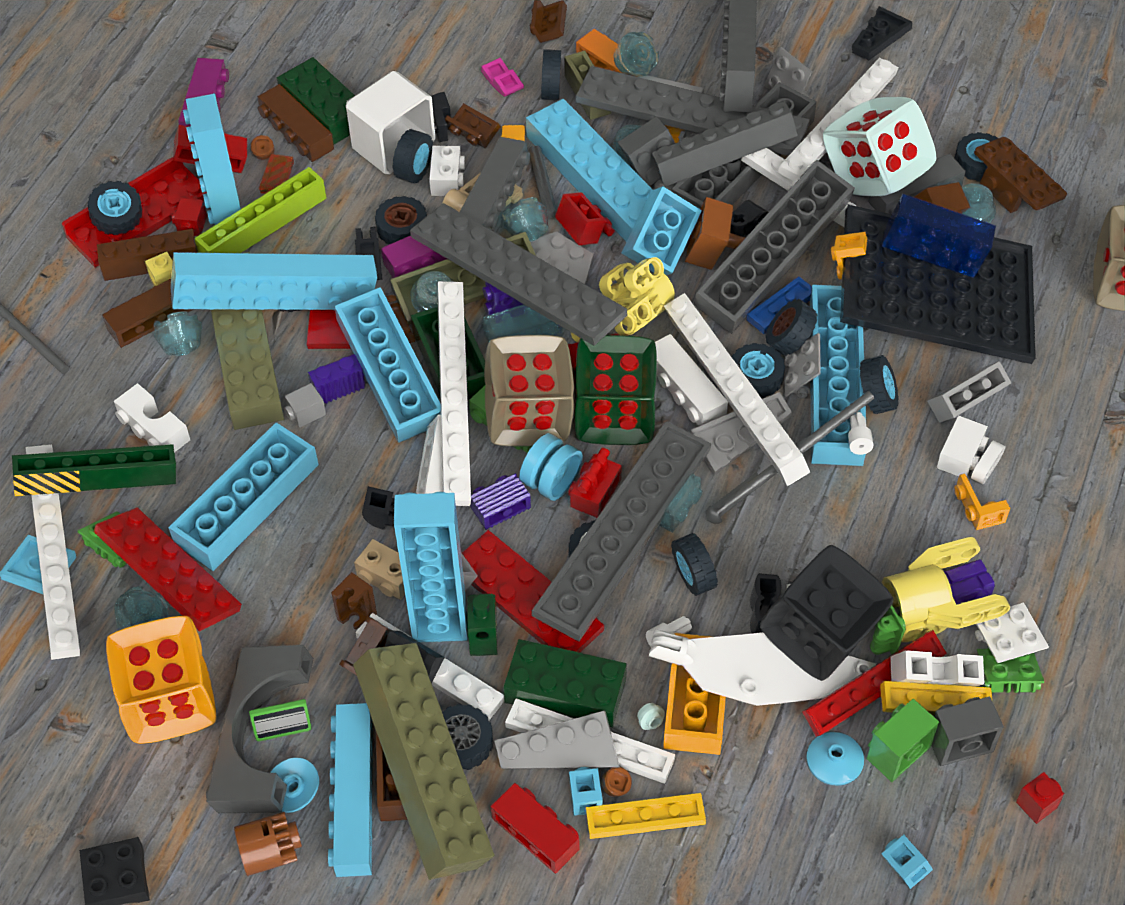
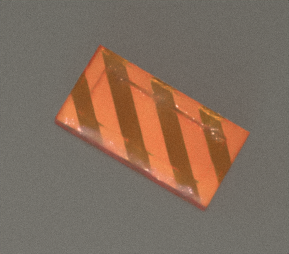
(276, 172)

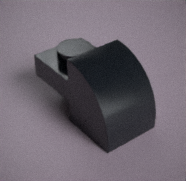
(440, 111)
(378, 507)

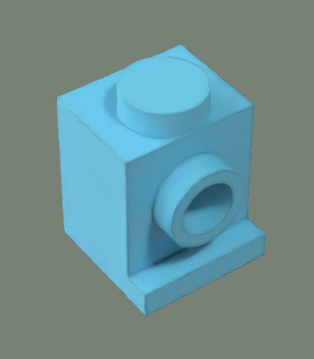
(584, 779)
(914, 869)

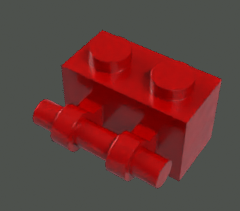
(582, 219)
(596, 484)

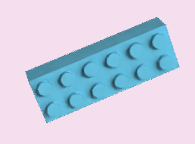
(213, 157)
(388, 363)
(244, 496)

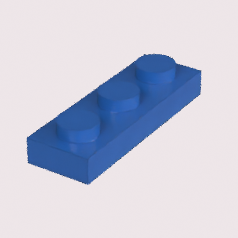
(765, 312)

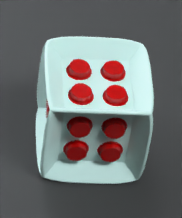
(880, 145)

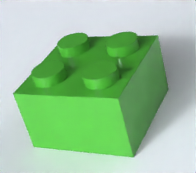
(901, 739)

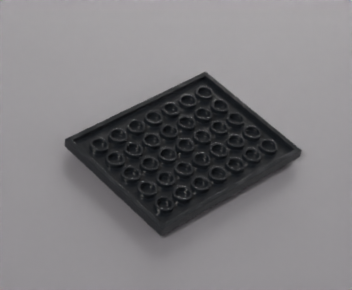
(935, 303)

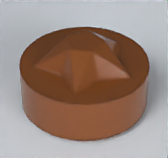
(262, 147)
(616, 782)

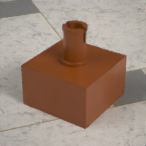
(711, 234)

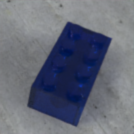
(938, 235)

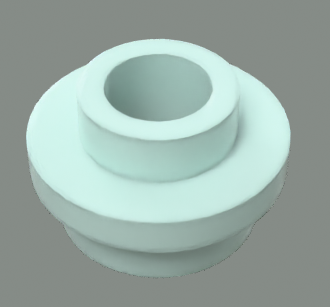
(650, 716)

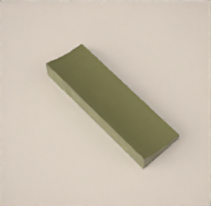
(472, 284)

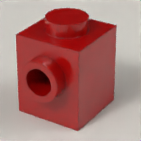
(190, 215)
(1040, 797)

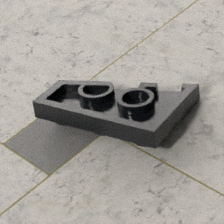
(880, 33)

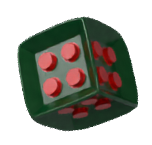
(616, 390)

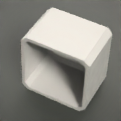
(382, 116)

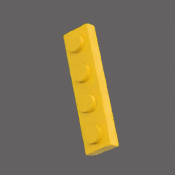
(928, 695)
(645, 815)

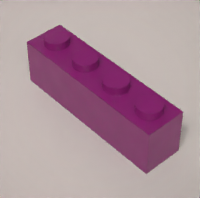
(207, 79)
(408, 256)

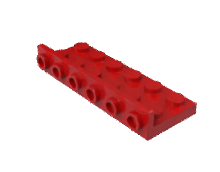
(159, 196)

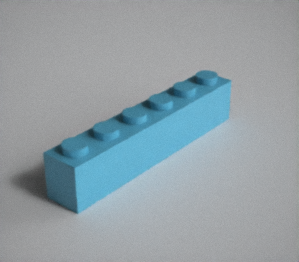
(353, 791)

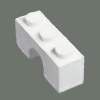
(137, 408)
(923, 668)

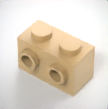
(381, 568)

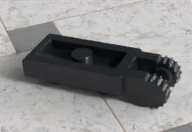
(369, 247)

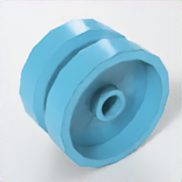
(551, 466)

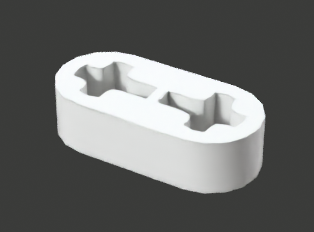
(988, 462)

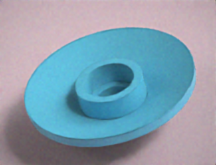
(834, 769)
(297, 773)

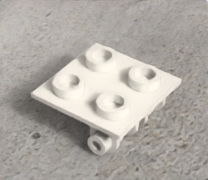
(1011, 634)

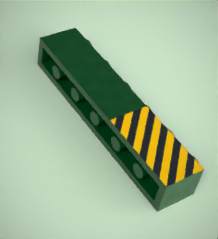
(93, 470)

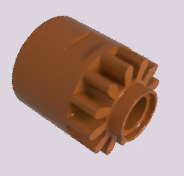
(267, 843)

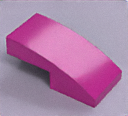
(501, 78)

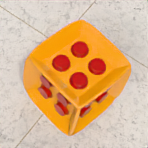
(160, 679)

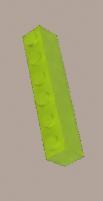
(264, 215)

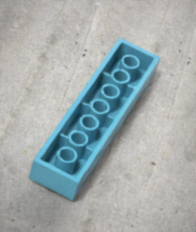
(589, 164)
(269, 280)
(839, 378)
(431, 566)

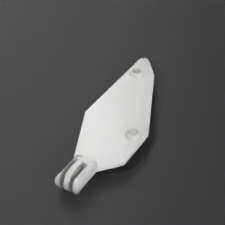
(749, 668)

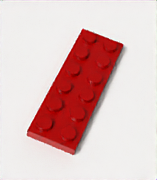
(167, 568)
(518, 590)

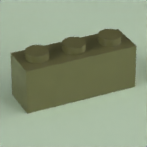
(575, 69)

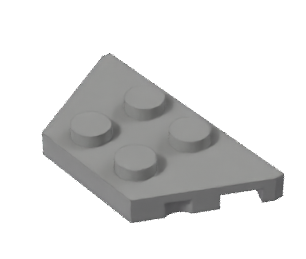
(564, 255)

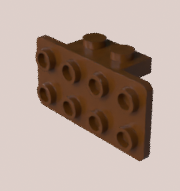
(1016, 177)

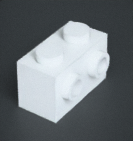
(446, 169)

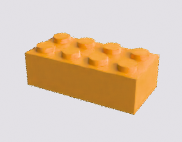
(692, 714)

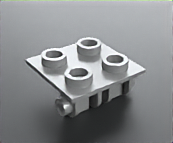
(789, 72)
(802, 367)

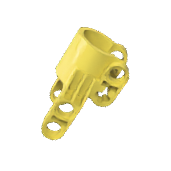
(640, 295)
(927, 595)

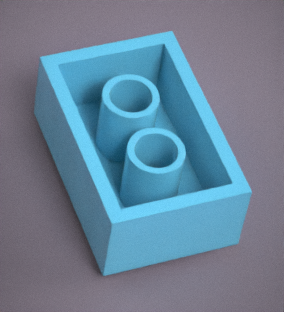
(662, 229)

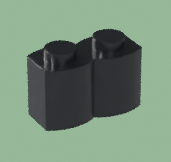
(764, 594)

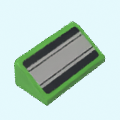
(280, 720)

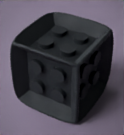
(826, 612)

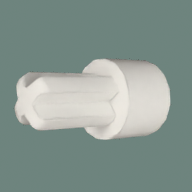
(859, 436)
(680, 625)

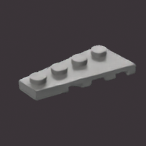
(730, 436)
(561, 746)

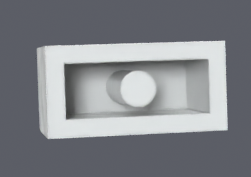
(962, 447)

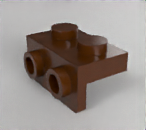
(548, 20)
(473, 125)

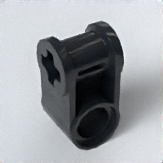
(746, 218)

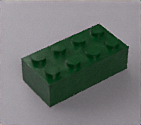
(320, 94)
(427, 337)
(565, 681)

